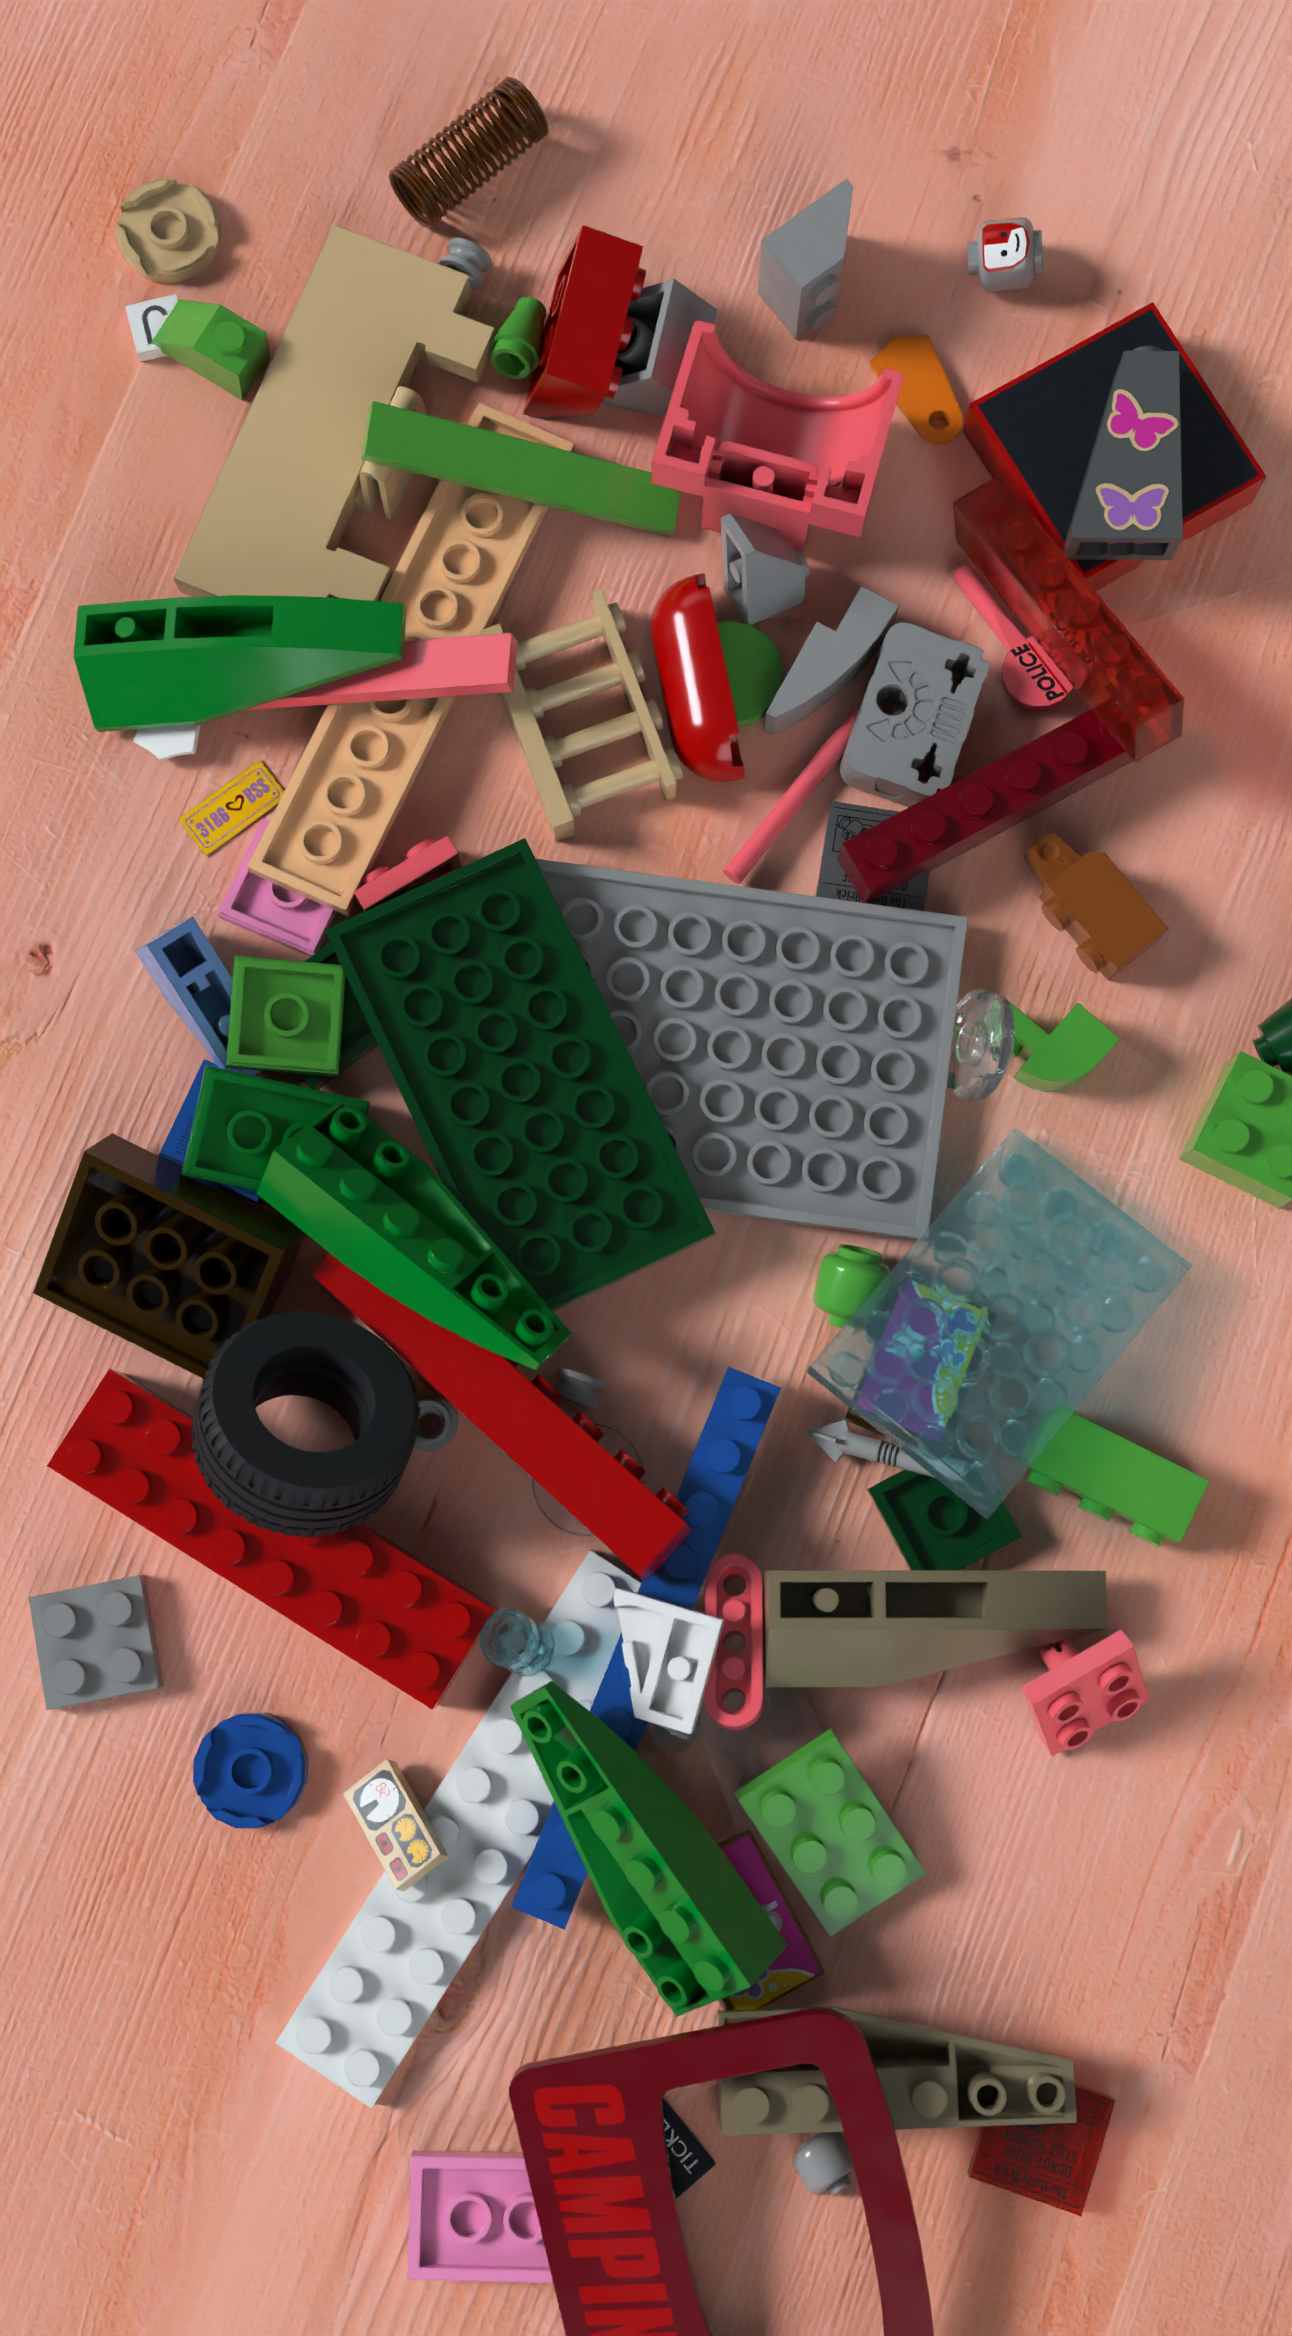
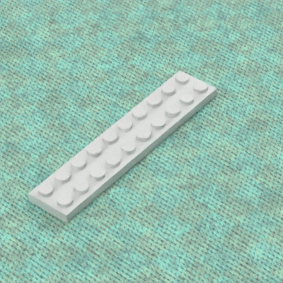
(488, 1818)

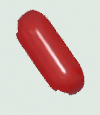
(695, 681)

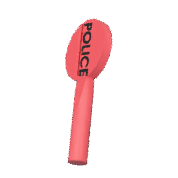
(1027, 670)

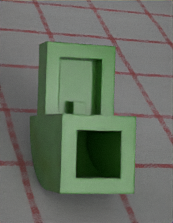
(1064, 1055)

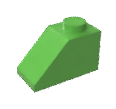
(215, 345)

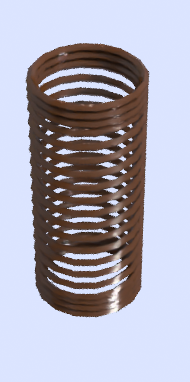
(420, 194)

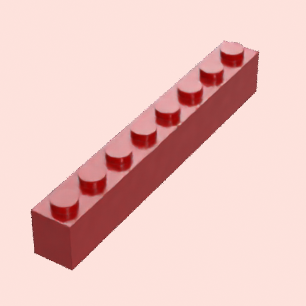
(526, 1425)

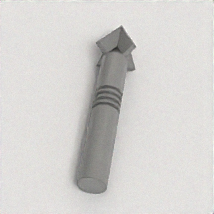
(837, 1440)

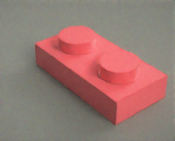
(424, 864)

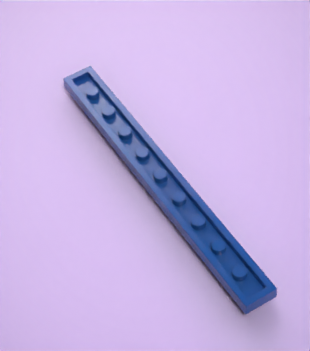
(709, 1494)

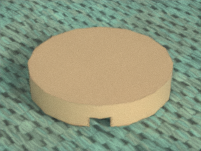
(168, 231)

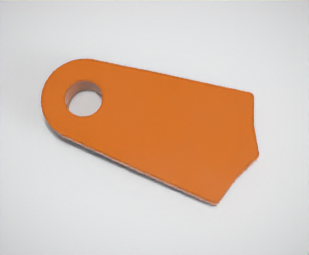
(924, 389)

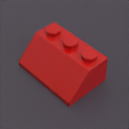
(586, 326)

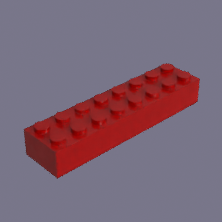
(340, 1587)

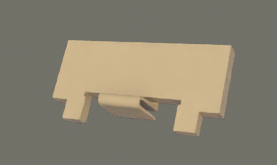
(300, 448)

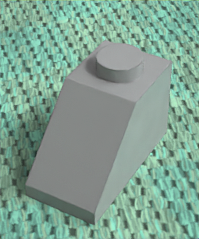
(760, 569)

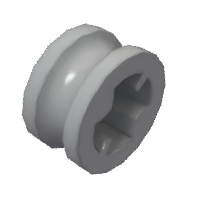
(468, 259)
(579, 1387)

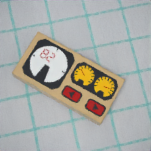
(395, 1825)

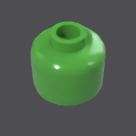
(847, 1281)

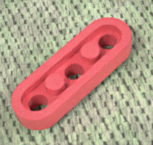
(744, 1617)

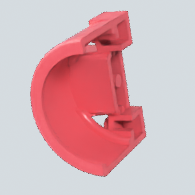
(771, 449)

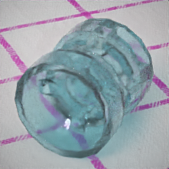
(506, 1636)

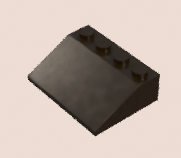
(164, 1255)

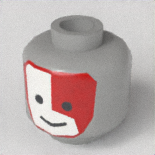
(1006, 254)

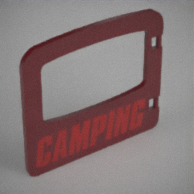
(607, 2187)

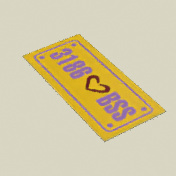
(232, 808)

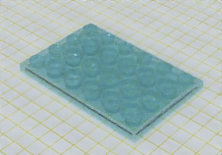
(999, 1321)

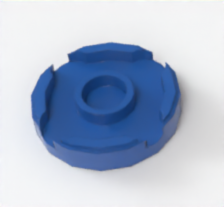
(250, 1770)

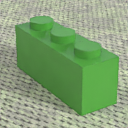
(1119, 1480)

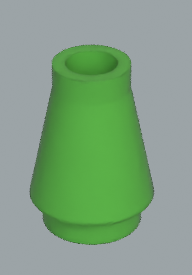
(518, 341)

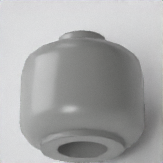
(824, 2163)

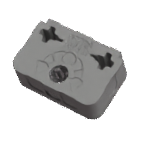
(927, 719)

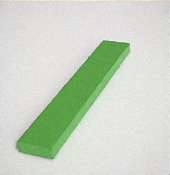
(517, 468)

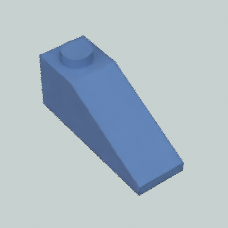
(193, 985)

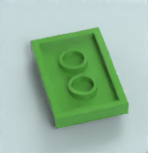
(830, 1832)

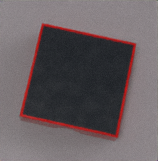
(1046, 423)

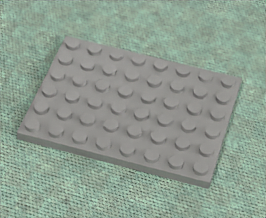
(780, 1039)

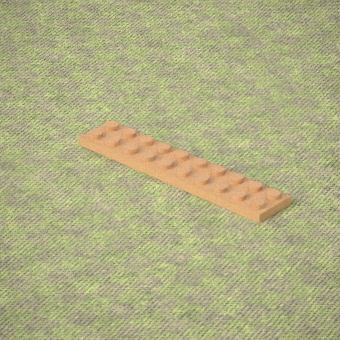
(372, 751)

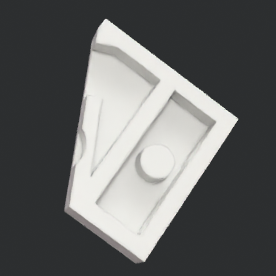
(666, 1657)

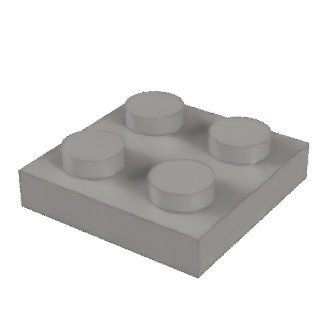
(95, 1642)

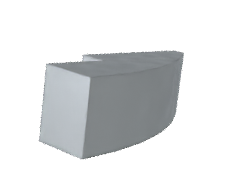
(831, 659)

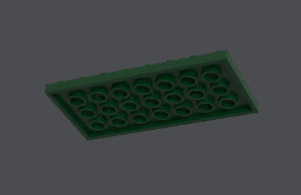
(520, 1076)

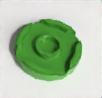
(752, 669)

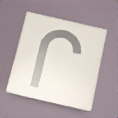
(145, 322)

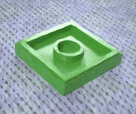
(285, 1016)

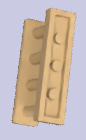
(546, 754)

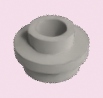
(447, 1428)

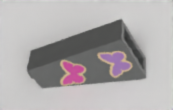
(1135, 472)

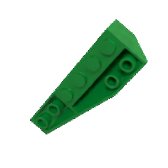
(223, 654)
(406, 1234)
(648, 1858)

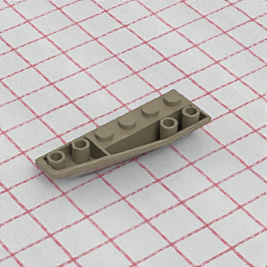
(915, 1623)
(926, 2077)

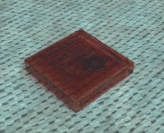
(1046, 2160)

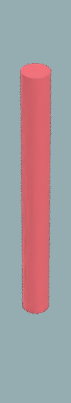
(791, 801)

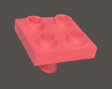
(1084, 1690)

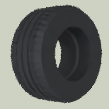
(292, 1487)

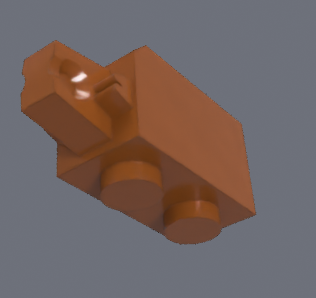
(1093, 905)

